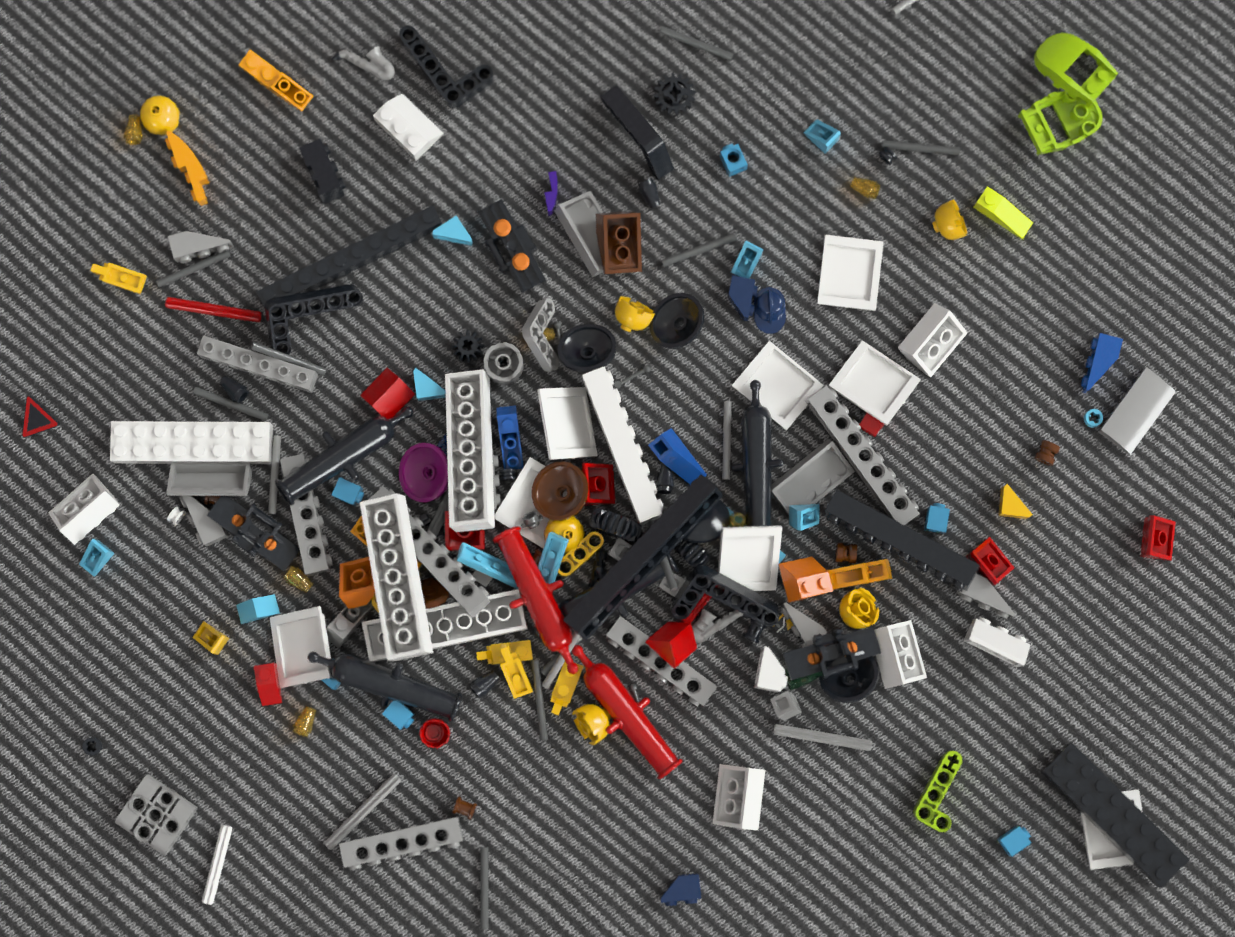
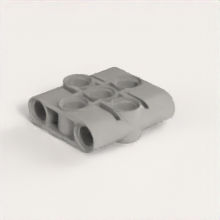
(132, 817)

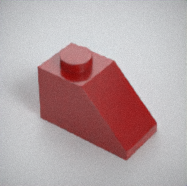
(268, 684)

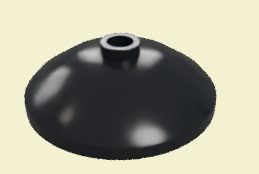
(671, 315)
(587, 348)
(711, 525)
(864, 679)

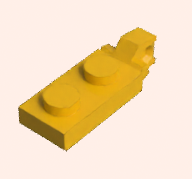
(120, 277)
(493, 652)
(514, 672)
(564, 688)

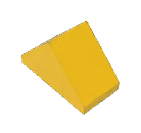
(1011, 505)
(210, 638)

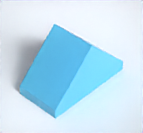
(822, 135)
(453, 232)
(747, 260)
(427, 388)
(803, 516)
(95, 557)
(258, 608)

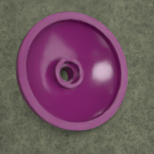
(416, 472)

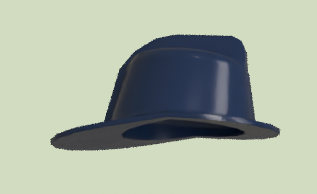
(769, 310)

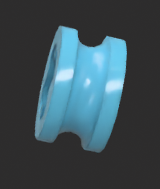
(1091, 423)

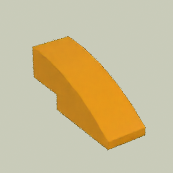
(860, 574)

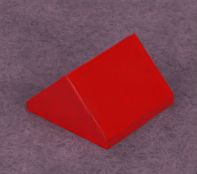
(387, 394)
(600, 483)
(1158, 538)
(455, 539)
(991, 560)
(673, 642)

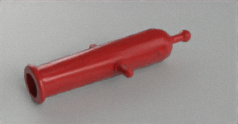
(536, 595)
(627, 714)

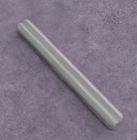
(822, 737)
(362, 811)

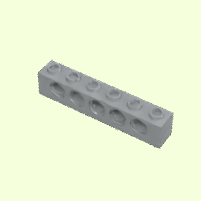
(257, 364)
(324, 561)
(705, 687)
(349, 849)

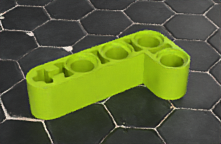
(941, 788)

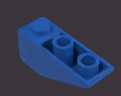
(1104, 354)
(510, 437)
(676, 456)

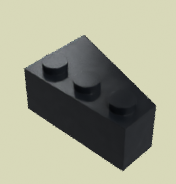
(323, 171)

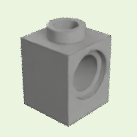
(785, 705)

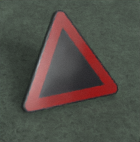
(36, 418)

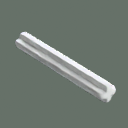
(217, 864)

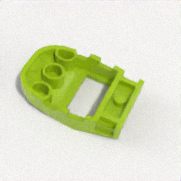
(1059, 53)
(1073, 114)

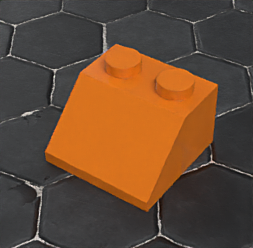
(804, 579)
(356, 583)

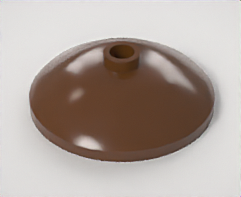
(549, 490)

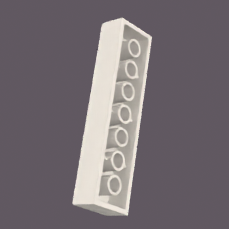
(190, 442)
(621, 444)
(469, 451)
(396, 577)
(453, 625)

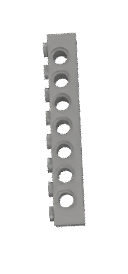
(851, 452)
(472, 604)

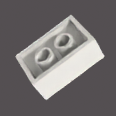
(407, 126)
(932, 339)
(83, 509)
(997, 642)
(900, 655)
(769, 672)
(738, 797)

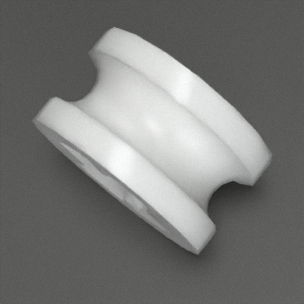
(176, 515)

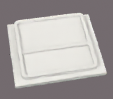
(850, 272)
(874, 383)
(783, 384)
(567, 423)
(520, 502)
(751, 556)
(293, 639)
(1100, 850)

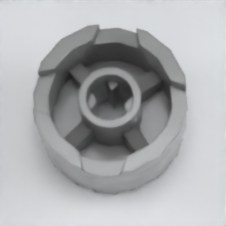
(502, 352)

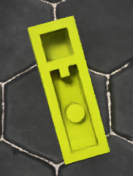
(1003, 212)

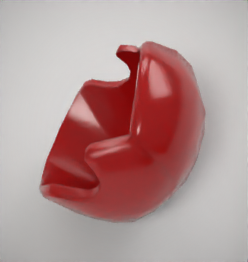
(434, 733)

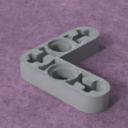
(534, 337)

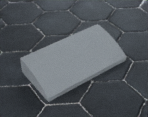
(579, 222)
(1137, 411)
(812, 477)
(209, 479)

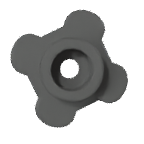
(531, 520)

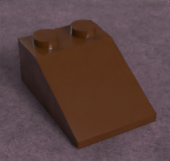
(619, 241)

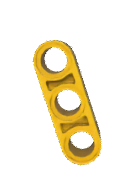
(589, 550)

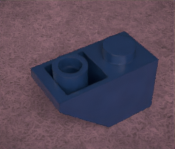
(741, 295)
(683, 888)

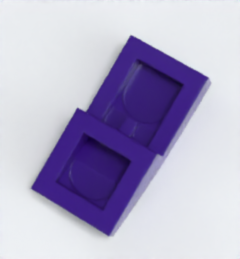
(551, 197)

